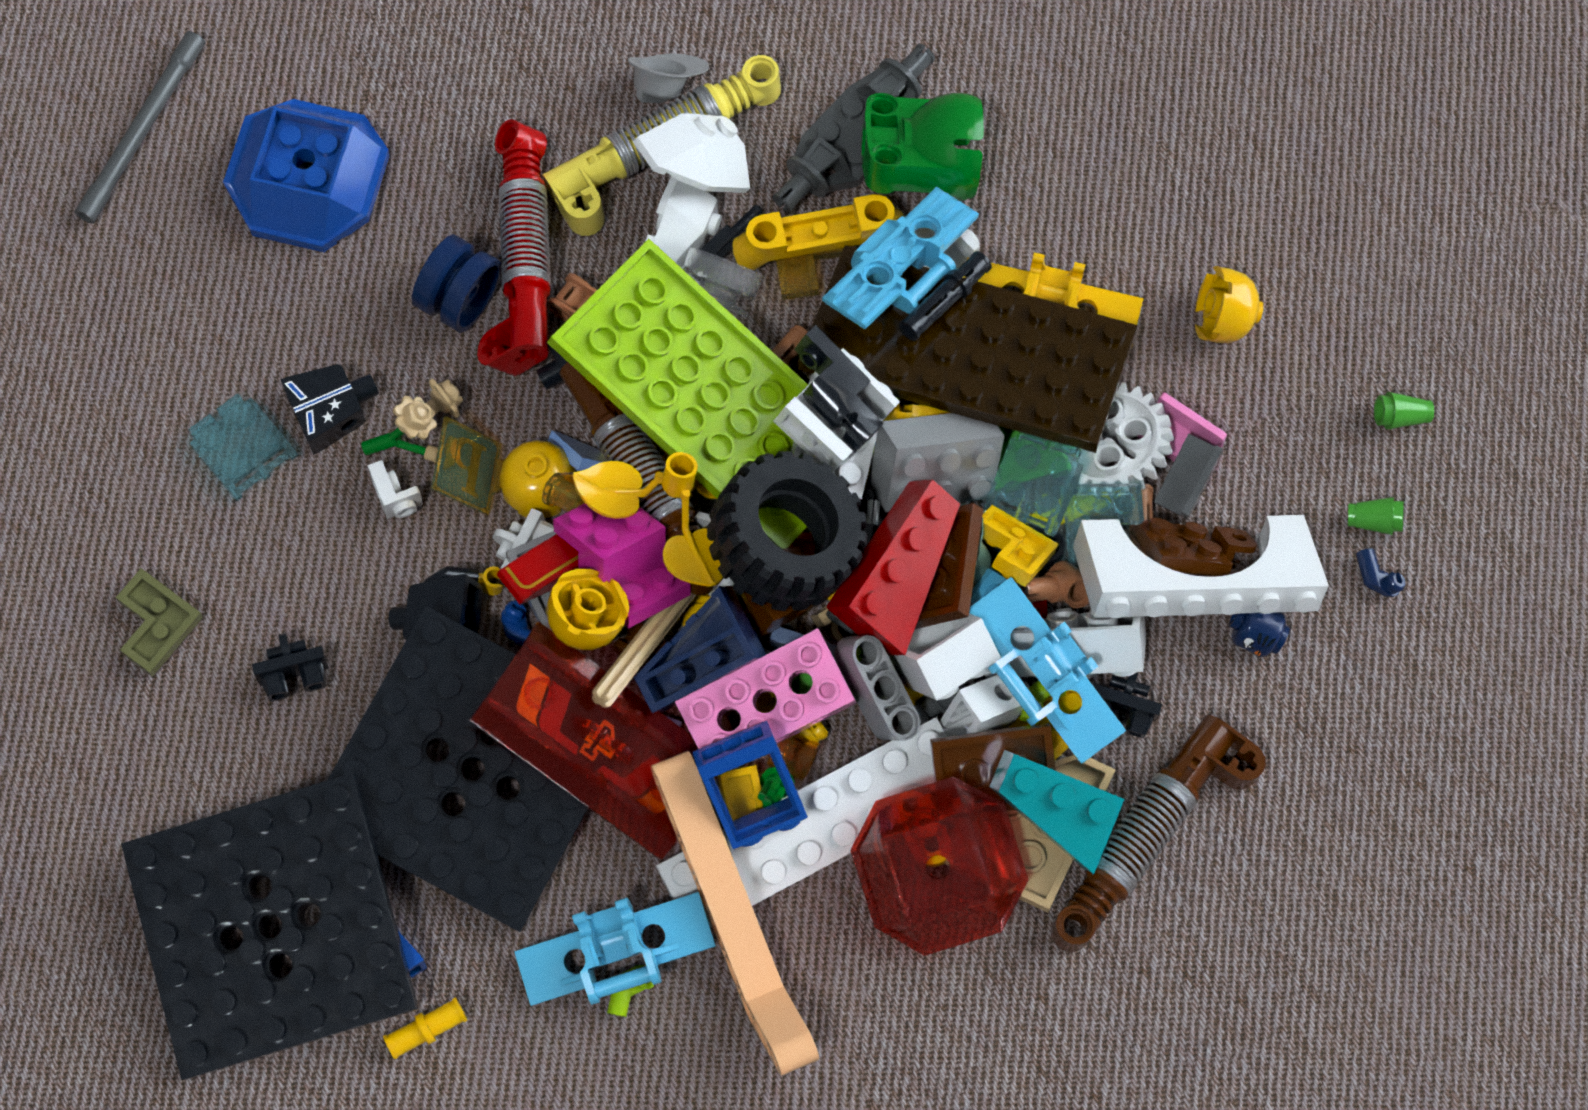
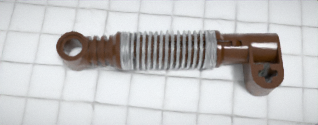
(627, 444)
(1171, 795)

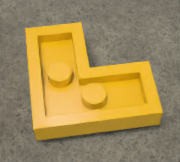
(1022, 547)

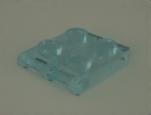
(239, 444)
(1036, 481)

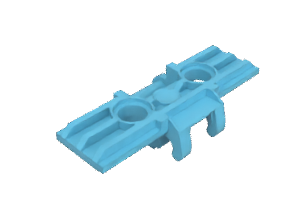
(892, 251)
(1055, 663)
(611, 938)

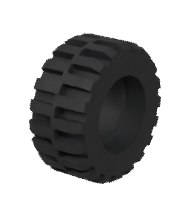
(812, 496)

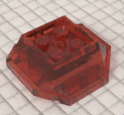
(983, 858)

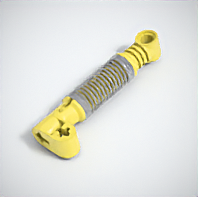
(619, 157)

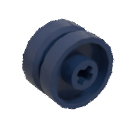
(456, 283)

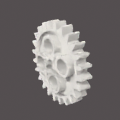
(1133, 417)

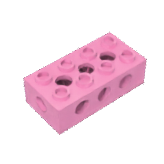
(773, 674)

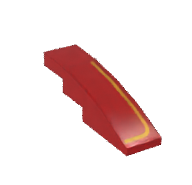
(538, 569)

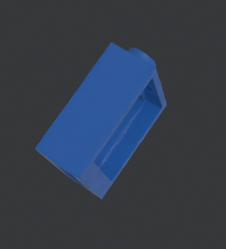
(734, 752)

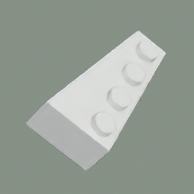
(1112, 642)

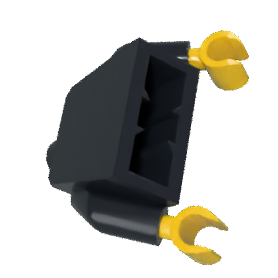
(451, 592)

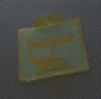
(467, 466)

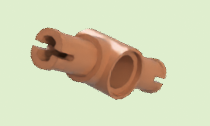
(1059, 584)

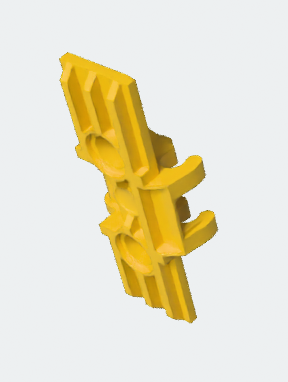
(1064, 288)

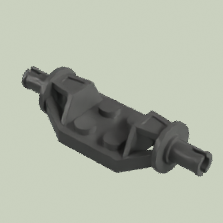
(836, 135)

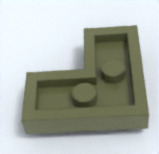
(165, 624)

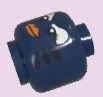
(1259, 632)

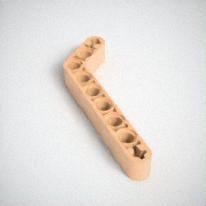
(732, 915)

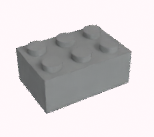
(947, 447)

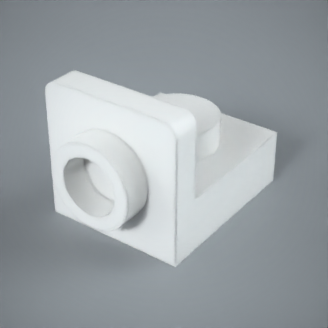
(392, 498)

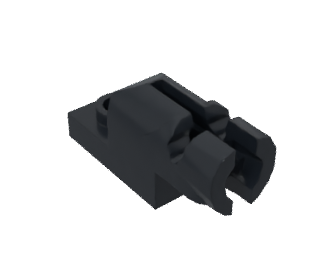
(837, 389)

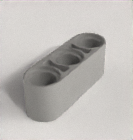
(861, 680)

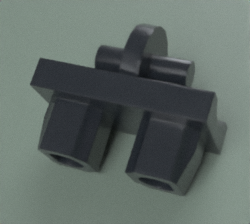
(291, 661)
(1140, 710)

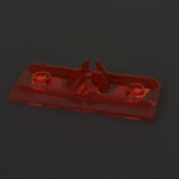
(592, 752)

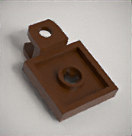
(1192, 548)

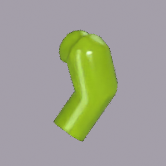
(620, 1001)

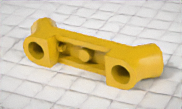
(776, 238)

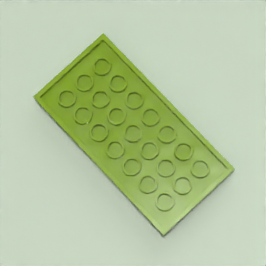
(684, 372)

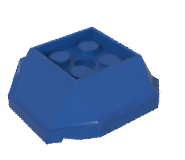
(311, 204)

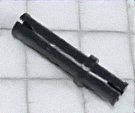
(972, 269)

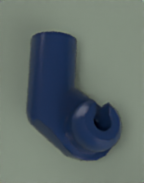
(1378, 580)

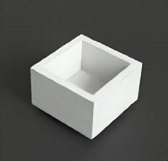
(946, 657)

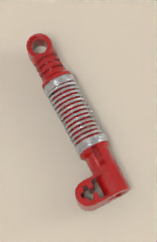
(522, 337)

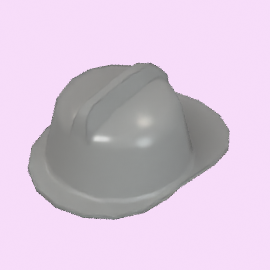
(664, 75)

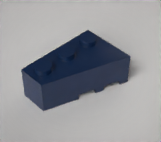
(704, 650)

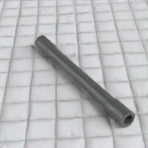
(100, 190)

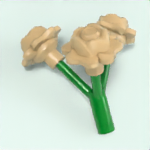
(416, 419)

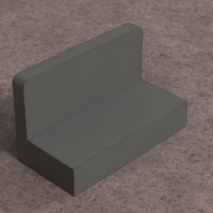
(1188, 476)

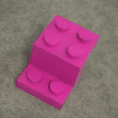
(628, 553)

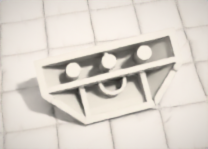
(698, 152)

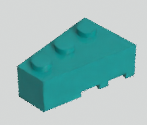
(1060, 806)

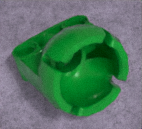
(912, 144)

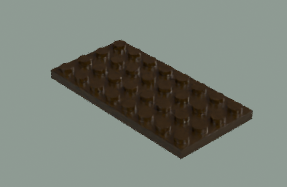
(995, 359)

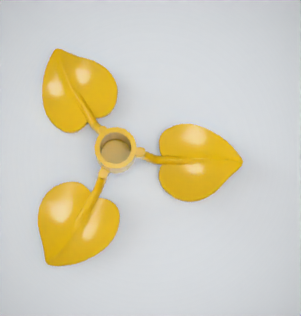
(614, 490)

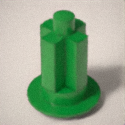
(771, 787)

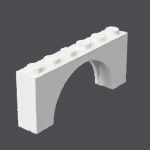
(1130, 584)

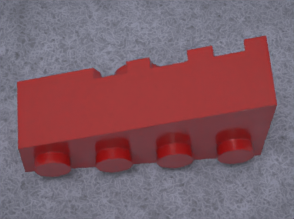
(898, 567)

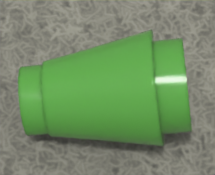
(1400, 411)
(1377, 515)

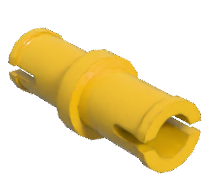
(425, 1028)

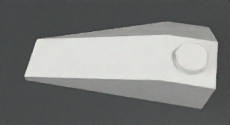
(684, 220)

